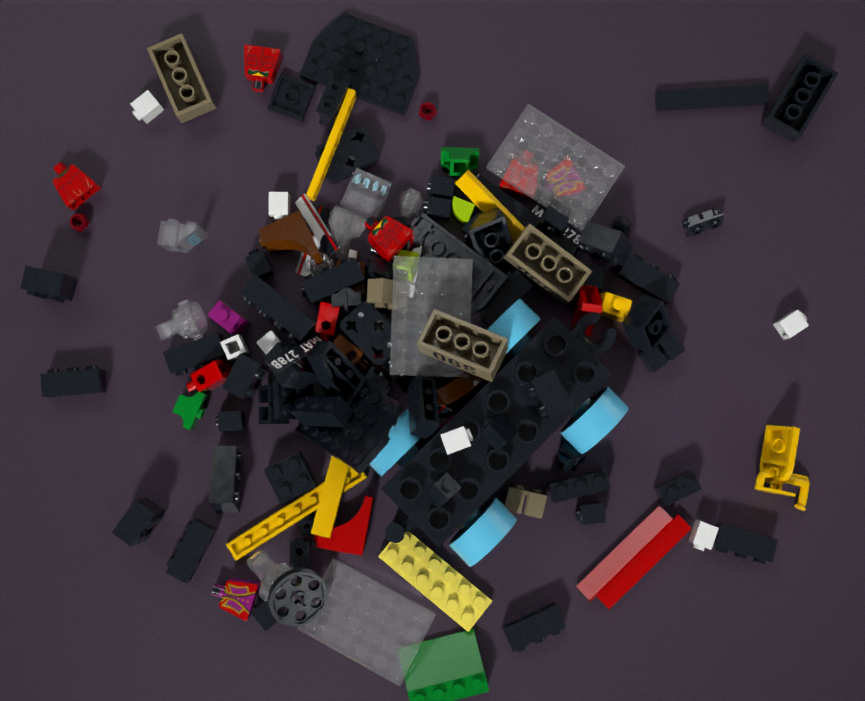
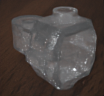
(344, 228)
(186, 321)
(267, 572)

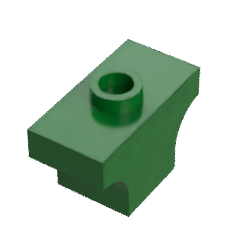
(459, 159)
(191, 408)

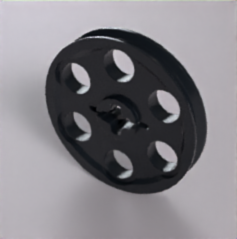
(293, 604)

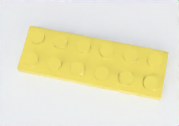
(436, 580)

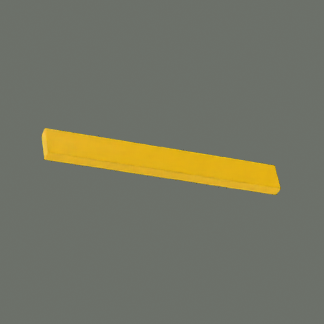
(284, 518)

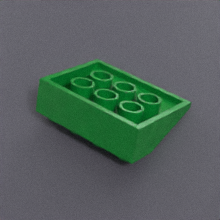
(447, 669)

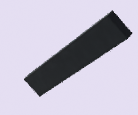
(712, 97)

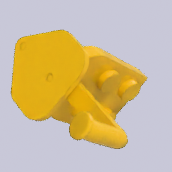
(778, 464)

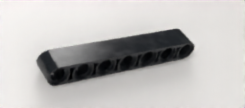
(525, 216)

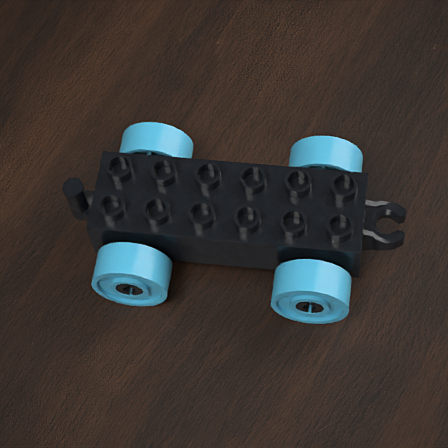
(480, 467)

